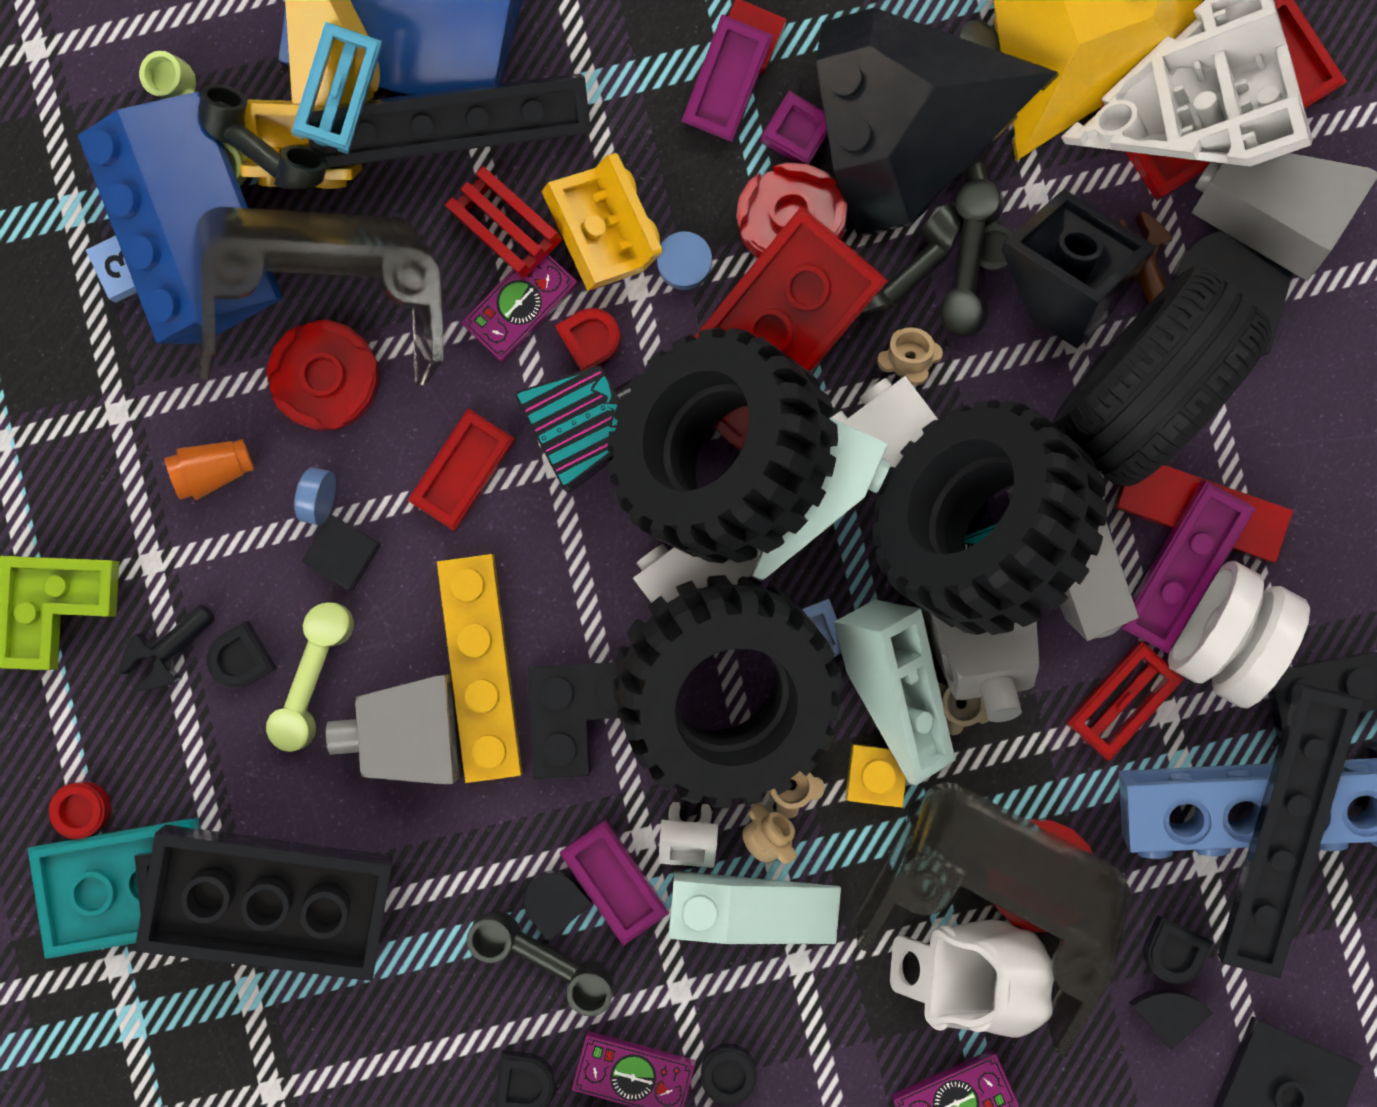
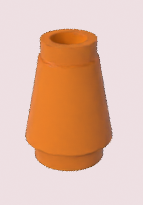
(207, 467)

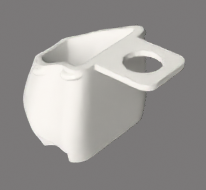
(979, 978)

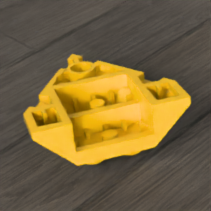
(1090, 48)

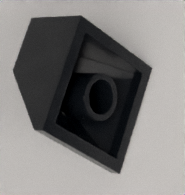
(1073, 266)

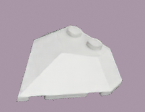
(1209, 94)

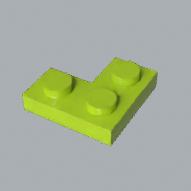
(35, 597)

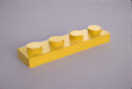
(479, 668)

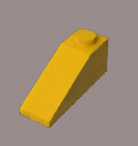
(304, 31)

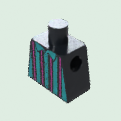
(574, 422)

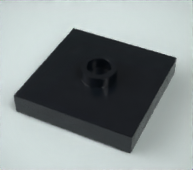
(1286, 1071)

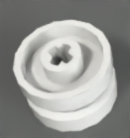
(1241, 636)

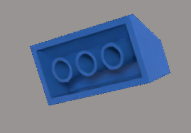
(156, 182)

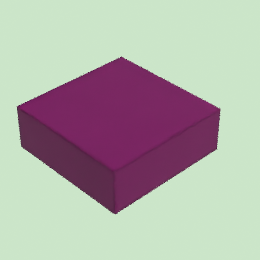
(796, 130)

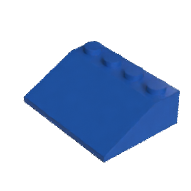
(435, 42)

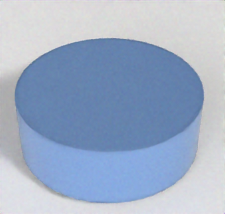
(684, 260)
(315, 496)

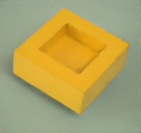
(874, 777)

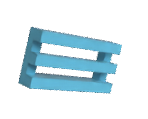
(323, 134)

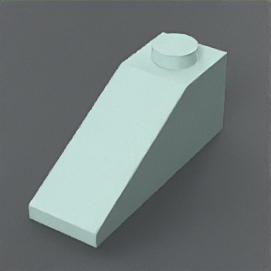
(856, 471)
(897, 681)
(752, 910)

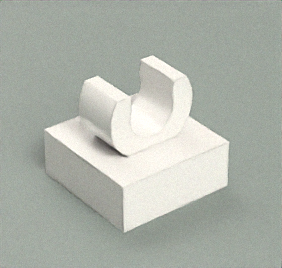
(688, 841)

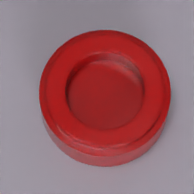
(79, 810)

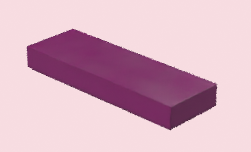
(1187, 565)

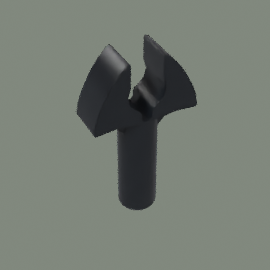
(165, 649)

